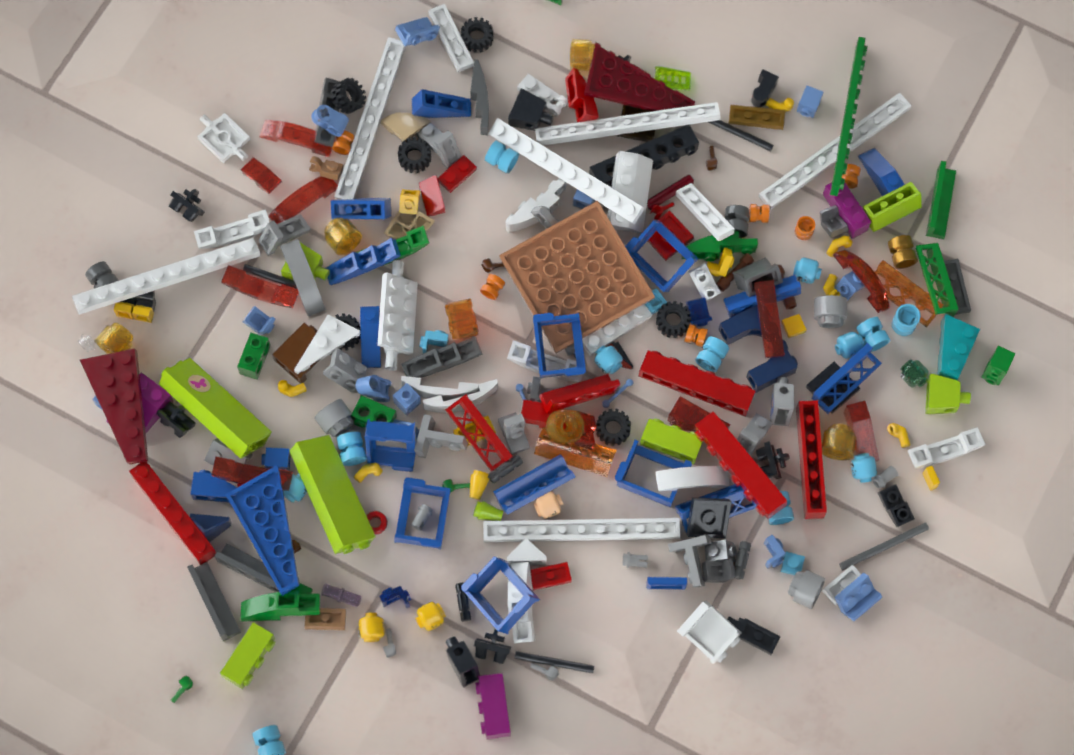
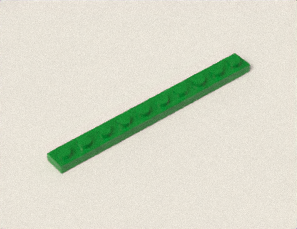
(848, 121)

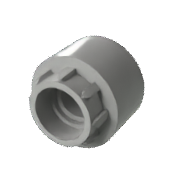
(830, 311)
(335, 418)
(806, 588)

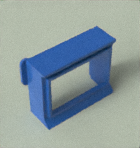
(636, 244)
(549, 319)
(653, 456)
(399, 458)
(418, 486)
(476, 583)

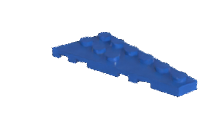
(265, 519)

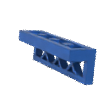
(741, 302)
(845, 370)
(533, 484)
(732, 492)

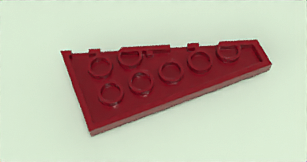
(629, 85)
(118, 390)

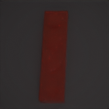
(769, 319)

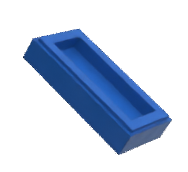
(674, 583)

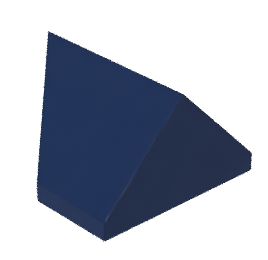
(211, 525)

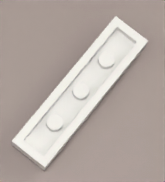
(451, 38)
(705, 212)
(615, 329)

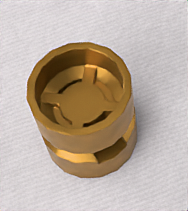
(902, 249)

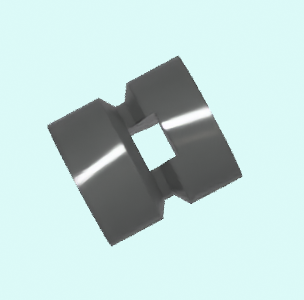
(738, 217)
(100, 275)

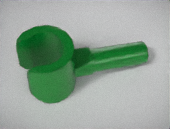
(449, 484)
(186, 684)

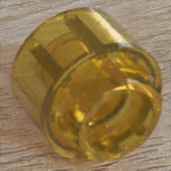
(581, 54)
(342, 236)
(114, 339)
(574, 426)
(839, 442)

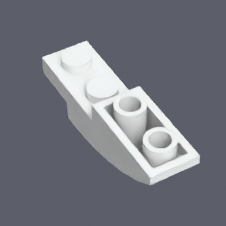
(524, 218)
(524, 628)

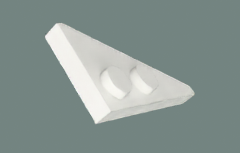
(330, 336)

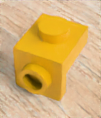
(725, 262)

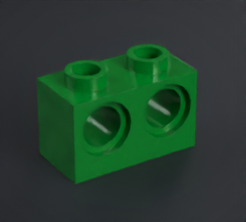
(253, 356)
(998, 365)
(375, 410)

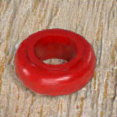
(377, 514)

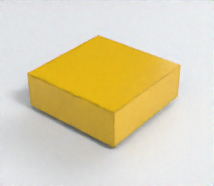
(793, 326)
(931, 478)

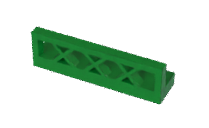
(941, 202)
(939, 276)

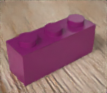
(848, 210)
(493, 706)

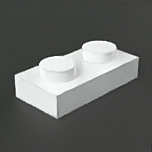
(841, 583)

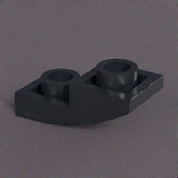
(895, 506)

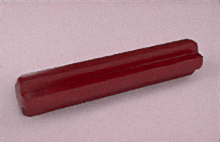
(669, 192)

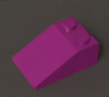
(153, 399)

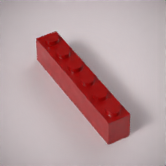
(696, 383)
(811, 460)
(740, 464)
(173, 512)

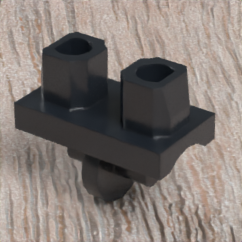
(192, 210)
(176, 418)
(768, 452)
(482, 647)

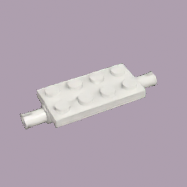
(397, 315)

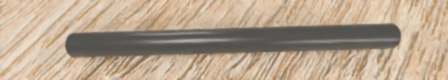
(884, 546)

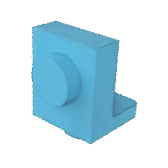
(435, 338)

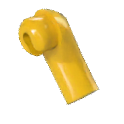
(290, 390)

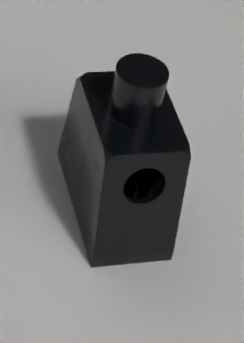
(529, 112)
(462, 661)

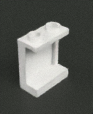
(710, 632)

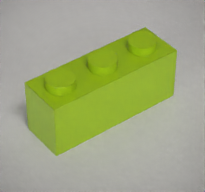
(893, 206)
(670, 440)
(248, 656)

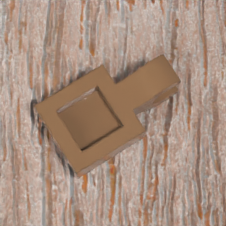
(329, 169)

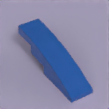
(362, 262)

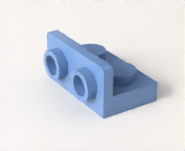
(417, 31)
(857, 597)

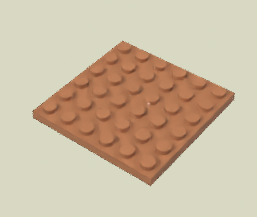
(577, 270)

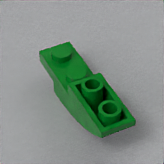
(710, 248)
(274, 605)

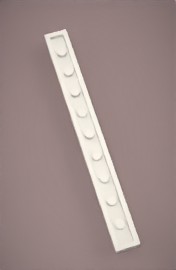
(370, 120)
(628, 124)
(827, 155)
(566, 171)
(165, 276)
(581, 530)

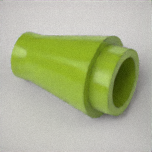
(485, 511)

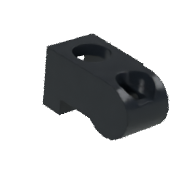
(767, 85)

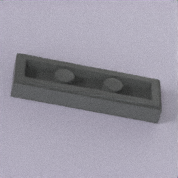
(957, 282)

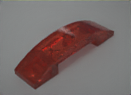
(294, 134)
(303, 198)
(865, 273)
(259, 289)
(242, 473)

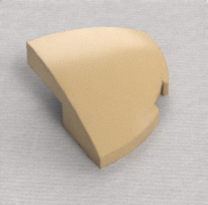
(404, 124)
(406, 222)

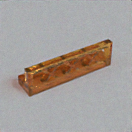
(908, 288)
(576, 456)

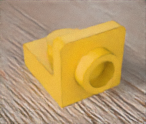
(409, 201)

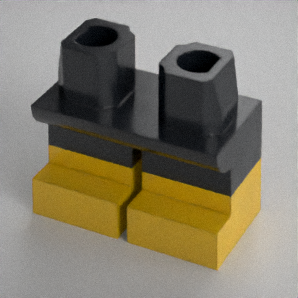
(138, 307)

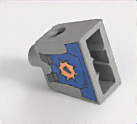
(782, 402)

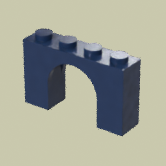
(766, 374)

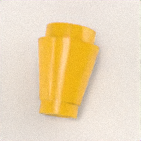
(478, 483)

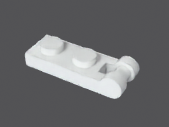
(542, 91)

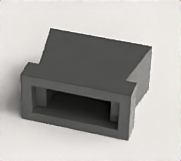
(756, 272)

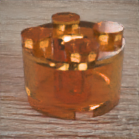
(461, 319)

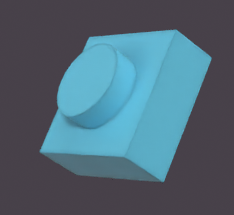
(654, 305)
(792, 563)

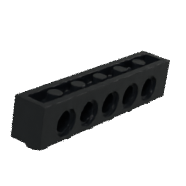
(665, 143)

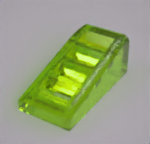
(664, 71)

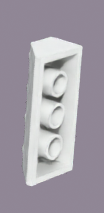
(632, 180)

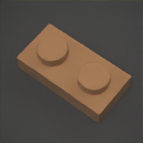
(327, 620)

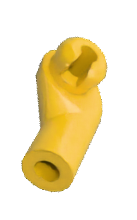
(787, 105)
(837, 243)
(829, 288)
(900, 433)
(372, 468)

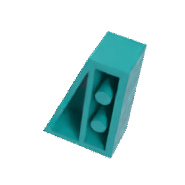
(955, 346)

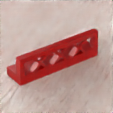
(578, 393)
(485, 429)

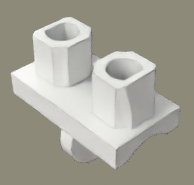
(704, 282)

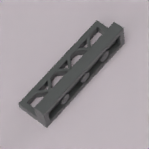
(246, 566)
(214, 601)

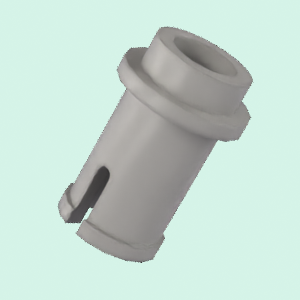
(881, 479)
(421, 517)
(633, 560)

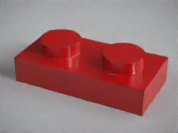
(457, 173)
(550, 576)

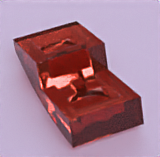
(261, 175)
(587, 439)

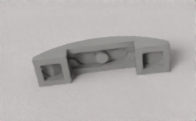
(303, 277)

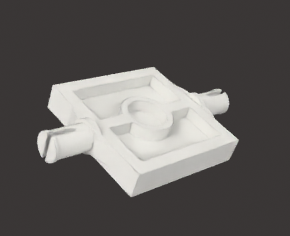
(223, 137)

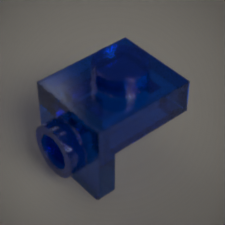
(699, 311)
(392, 595)

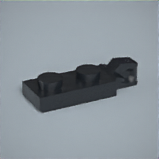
(756, 635)

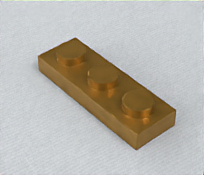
(756, 117)

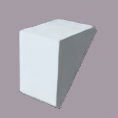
(527, 553)

